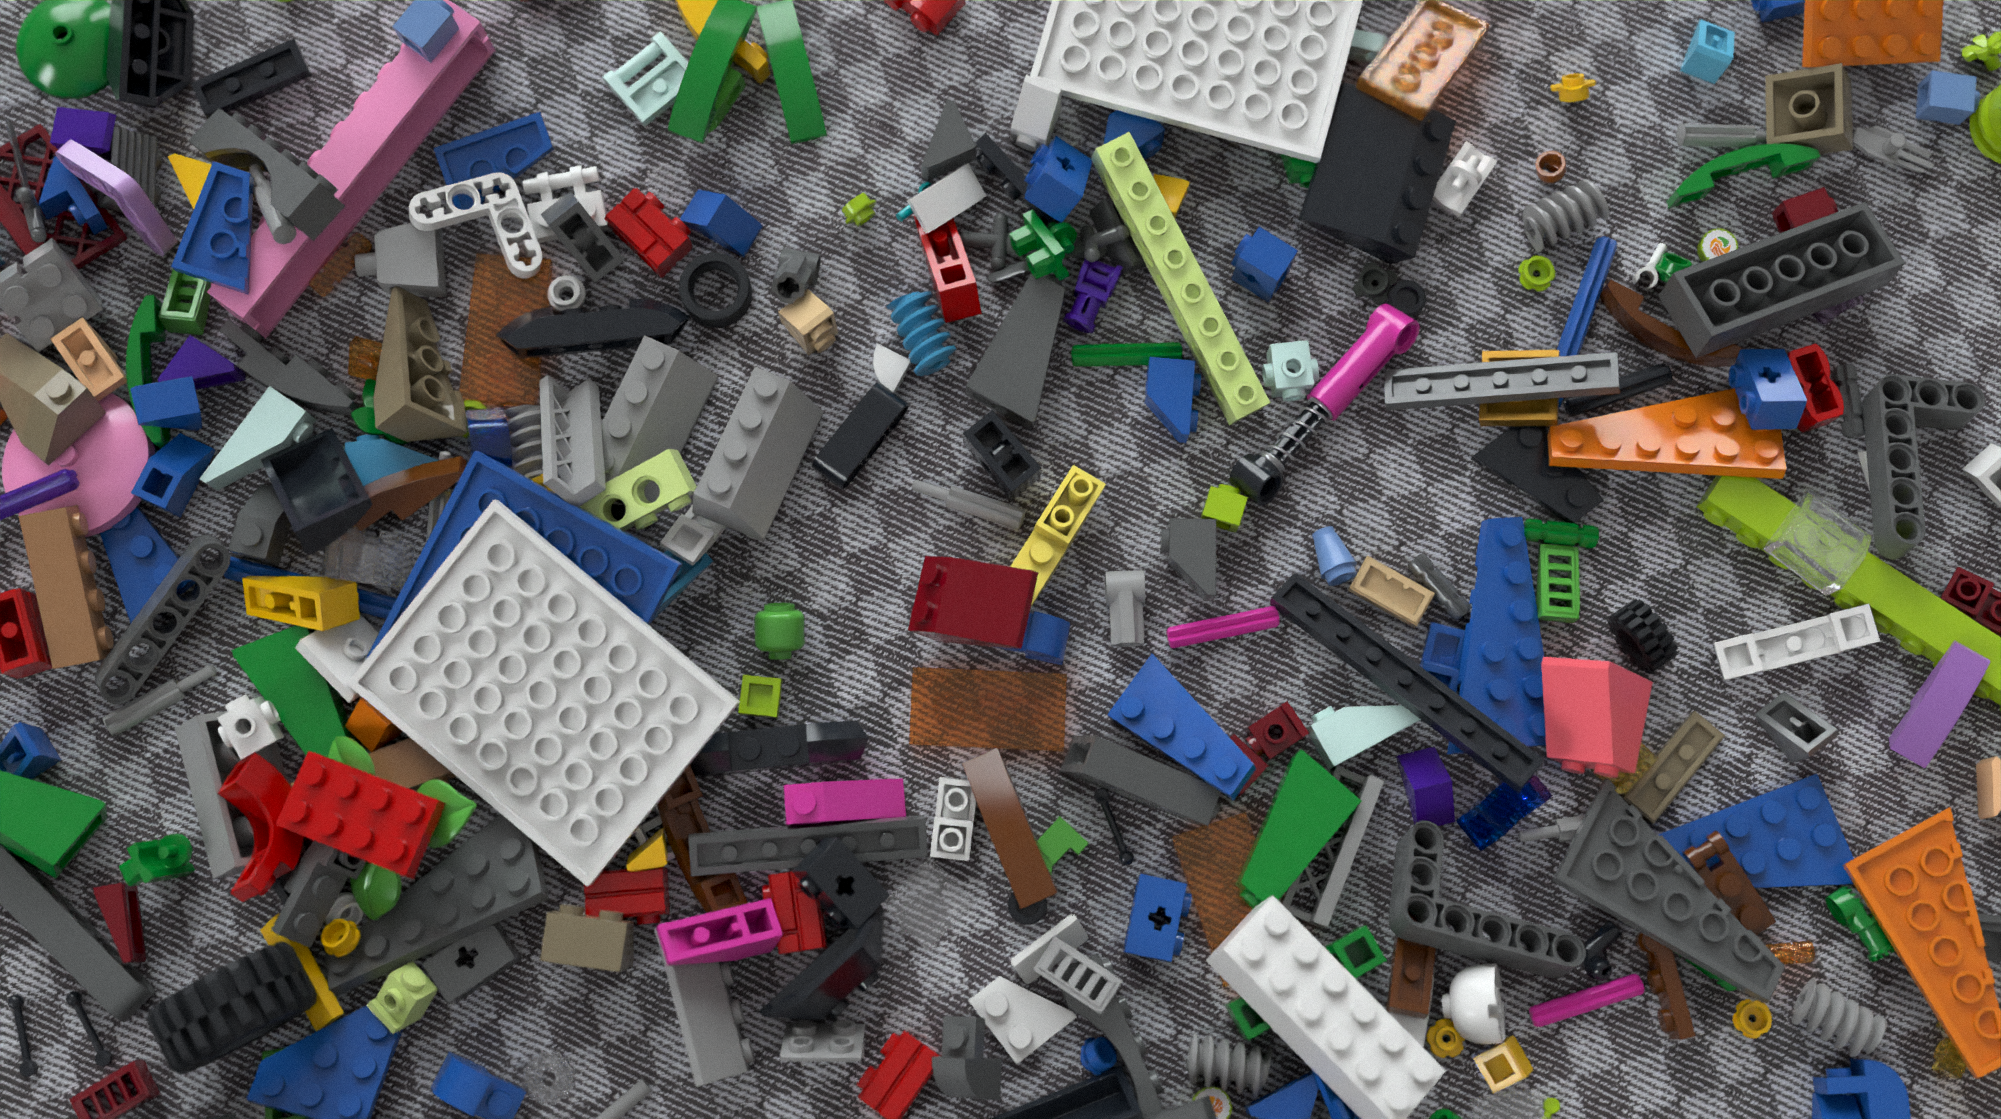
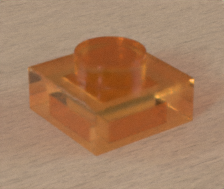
(364, 358)

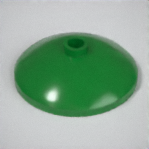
(70, 65)

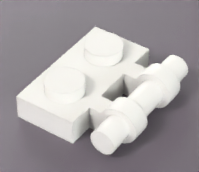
(545, 184)

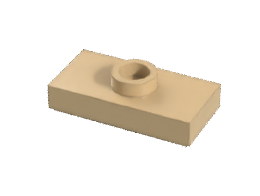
(1391, 591)

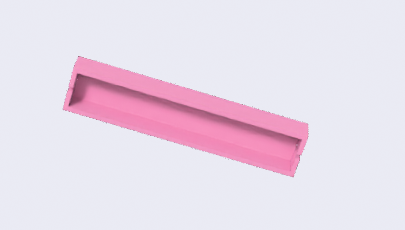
(360, 163)

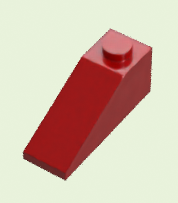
(950, 271)

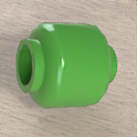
(779, 630)

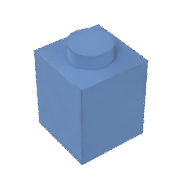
(426, 27)
(1947, 97)

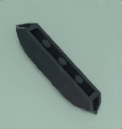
(576, 331)
(780, 748)

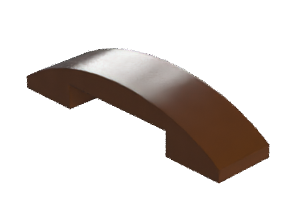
(1624, 306)
(683, 816)

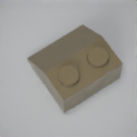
(1810, 108)
(588, 940)

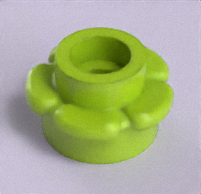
(859, 210)
(1545, 269)

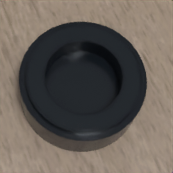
(1407, 297)
(1029, 914)

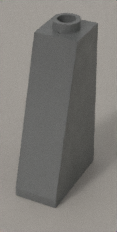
(1018, 358)
(1141, 779)

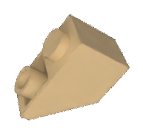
(810, 323)

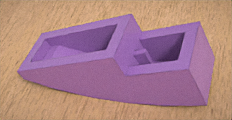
(1938, 704)

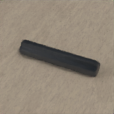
(1630, 386)

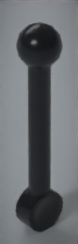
(1101, 796)
(103, 1057)
(28, 1067)

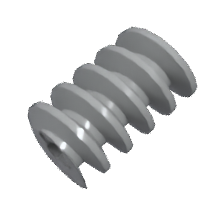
(1563, 211)
(527, 439)
(1838, 1018)
(1227, 1065)

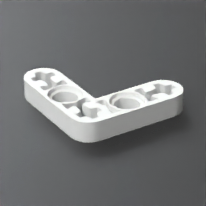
(494, 207)

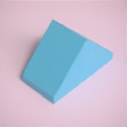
(1709, 52)

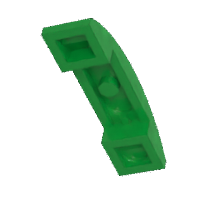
(709, 67)
(791, 71)
(1781, 159)
(144, 331)

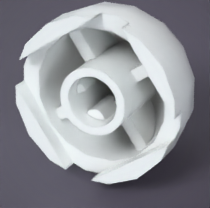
(1477, 1004)

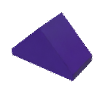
(85, 127)
(203, 364)
(1427, 786)

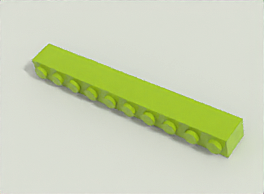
(1897, 603)

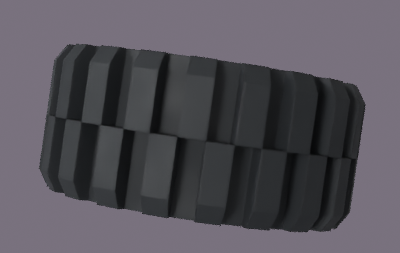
(231, 1007)

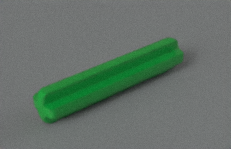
(1123, 354)

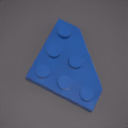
(330, 1071)

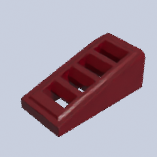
(123, 917)
(142, 1082)

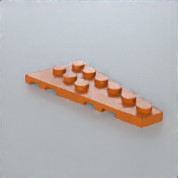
(1677, 436)
(1931, 920)

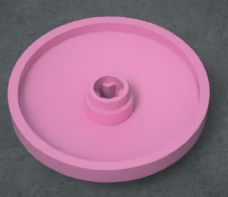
(106, 461)

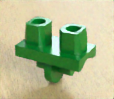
(1049, 242)
(158, 860)

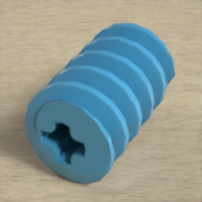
(921, 332)

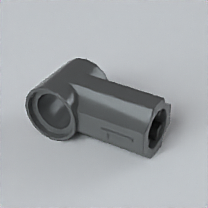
(795, 274)

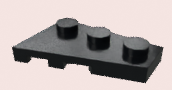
(1523, 460)

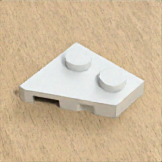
(1019, 1016)

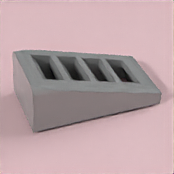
(1106, 993)

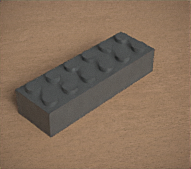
(1780, 279)

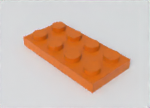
(1871, 32)

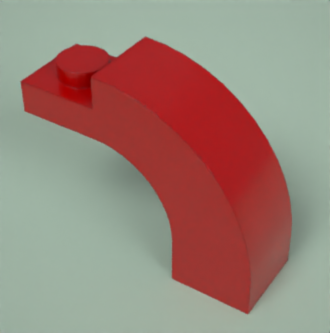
(260, 795)

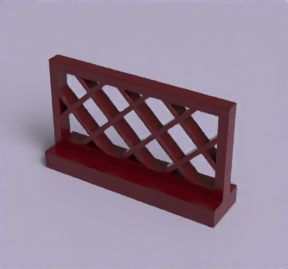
(15, 222)

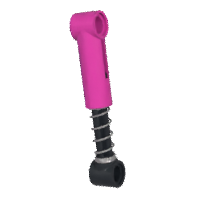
(1386, 334)

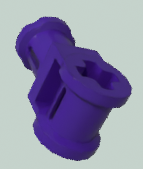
(1093, 287)

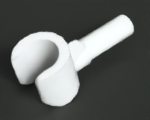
(1650, 269)

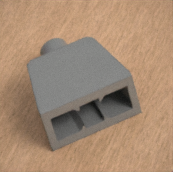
(406, 260)

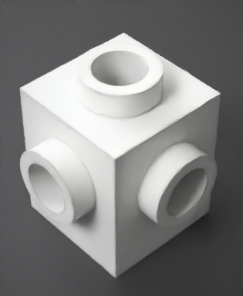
(263, 722)

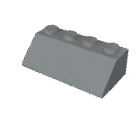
(653, 409)
(757, 455)
(207, 765)
(709, 1020)

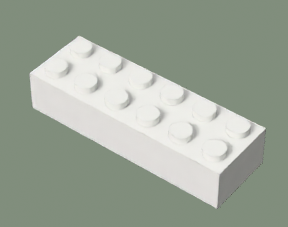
(1325, 1014)

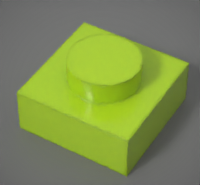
(760, 696)

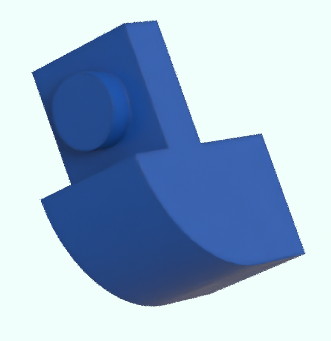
(1044, 638)
(1875, 1086)
(475, 1090)

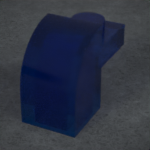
(489, 434)
(1500, 811)

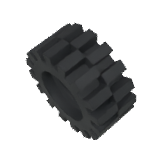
(1643, 636)

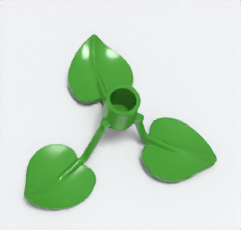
(378, 887)

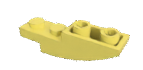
(1059, 526)

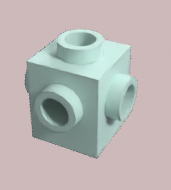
(1290, 370)

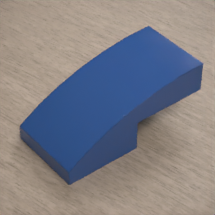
(1443, 653)

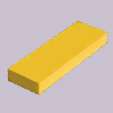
(327, 1006)

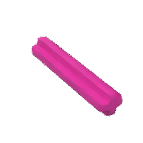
(1222, 627)
(1586, 1000)

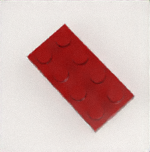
(361, 814)

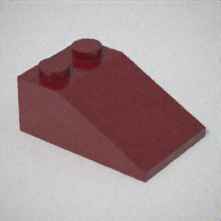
(972, 602)

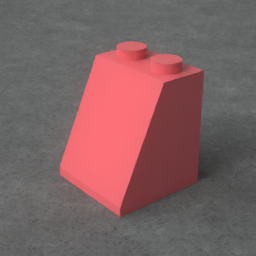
(1593, 715)

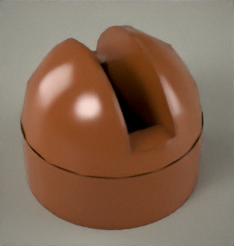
(1553, 162)

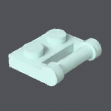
(657, 88)

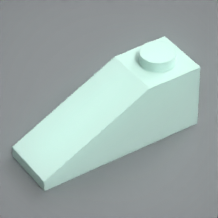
(267, 429)
(1355, 729)

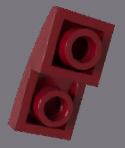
(1975, 599)

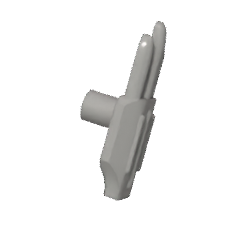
(1888, 148)

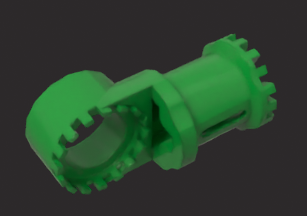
(1852, 915)

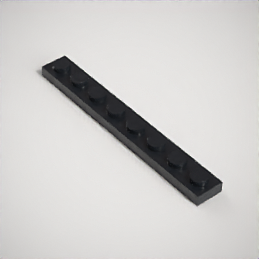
(1407, 683)

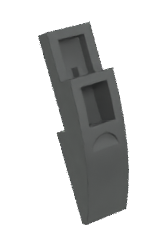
(293, 378)
(314, 890)

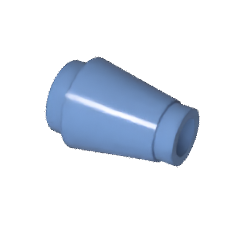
(1333, 557)

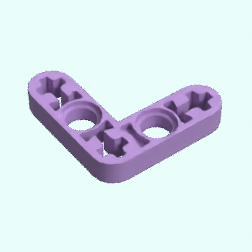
(123, 190)

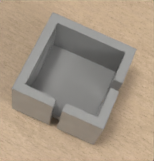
(47, 296)

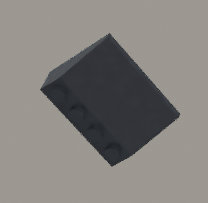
(1376, 175)

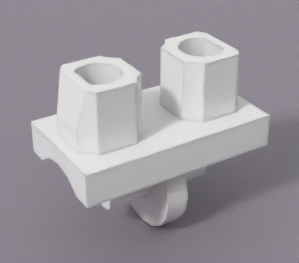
(1462, 179)

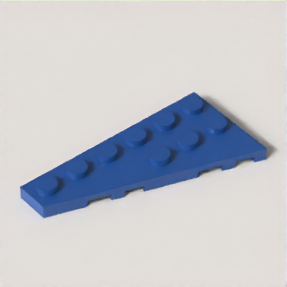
(1503, 640)
(1777, 837)

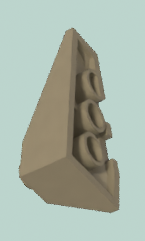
(412, 380)
(43, 401)

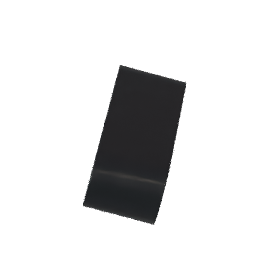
(860, 435)

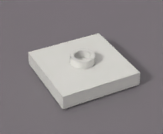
(339, 653)

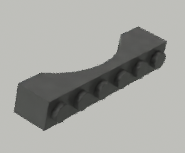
(297, 189)
(1116, 1029)

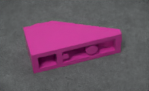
(844, 801)
(721, 935)

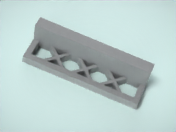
(572, 440)
(1344, 855)

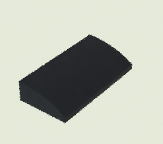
(317, 489)
(1094, 1098)

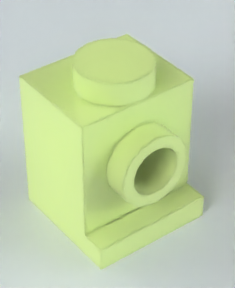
(403, 997)

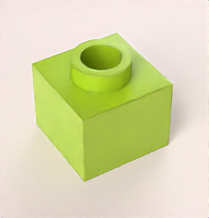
(1225, 506)

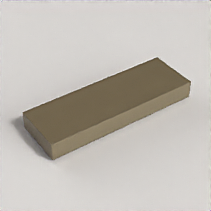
(1675, 766)

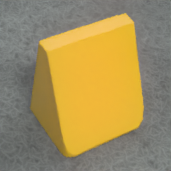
(1173, 191)
(650, 854)
(1503, 1064)

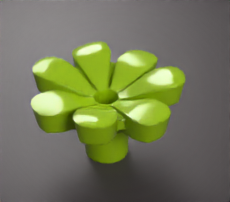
(1985, 50)

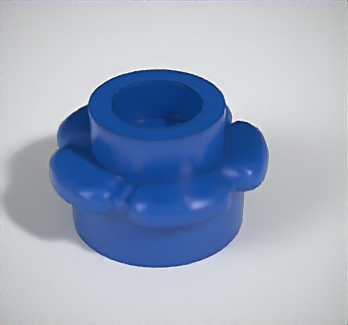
(1098, 1055)

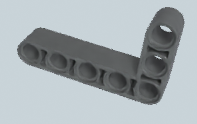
(1892, 451)
(1468, 921)

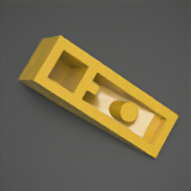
(302, 600)

